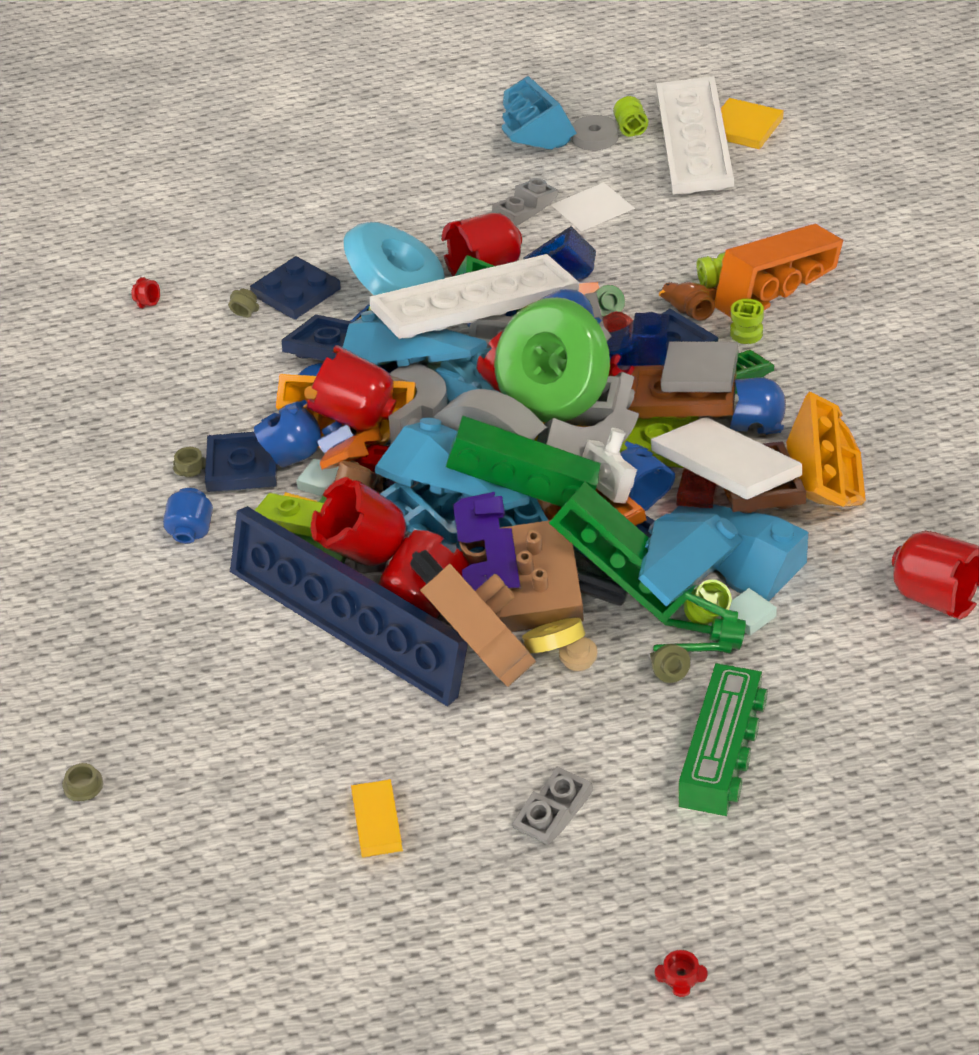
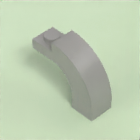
(428, 400)
(493, 409)
(574, 438)

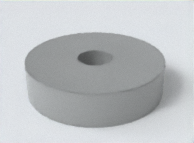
(595, 132)

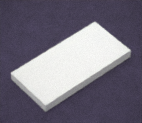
(726, 457)

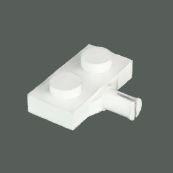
(615, 474)

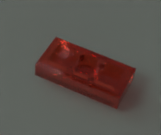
(695, 491)

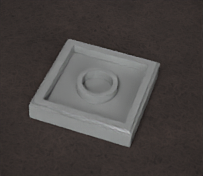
(700, 367)

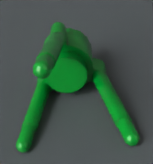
(727, 631)

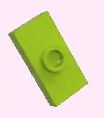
(289, 512)

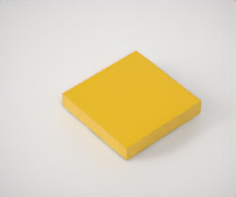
(749, 122)

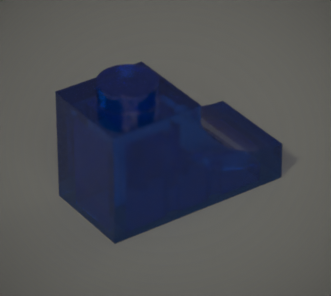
(570, 252)
(642, 341)

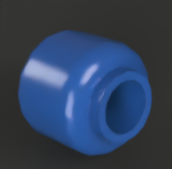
(187, 515)

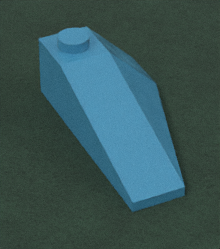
(767, 555)

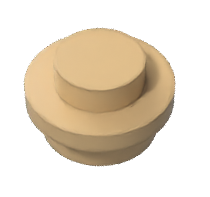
(579, 654)

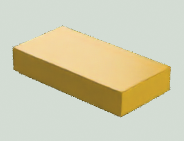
(376, 818)

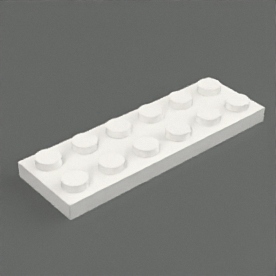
(694, 136)
(470, 296)

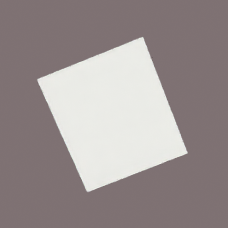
(592, 206)

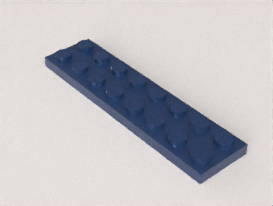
(349, 606)

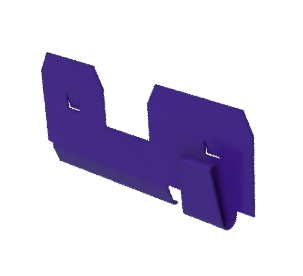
(479, 520)

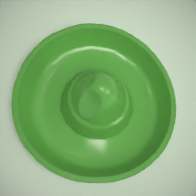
(553, 359)

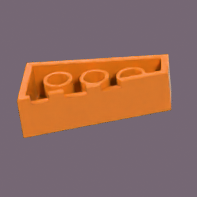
(776, 263)

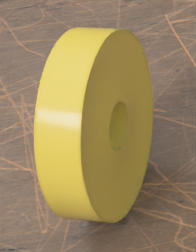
(553, 635)

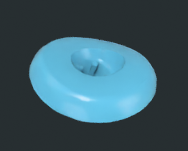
(389, 258)

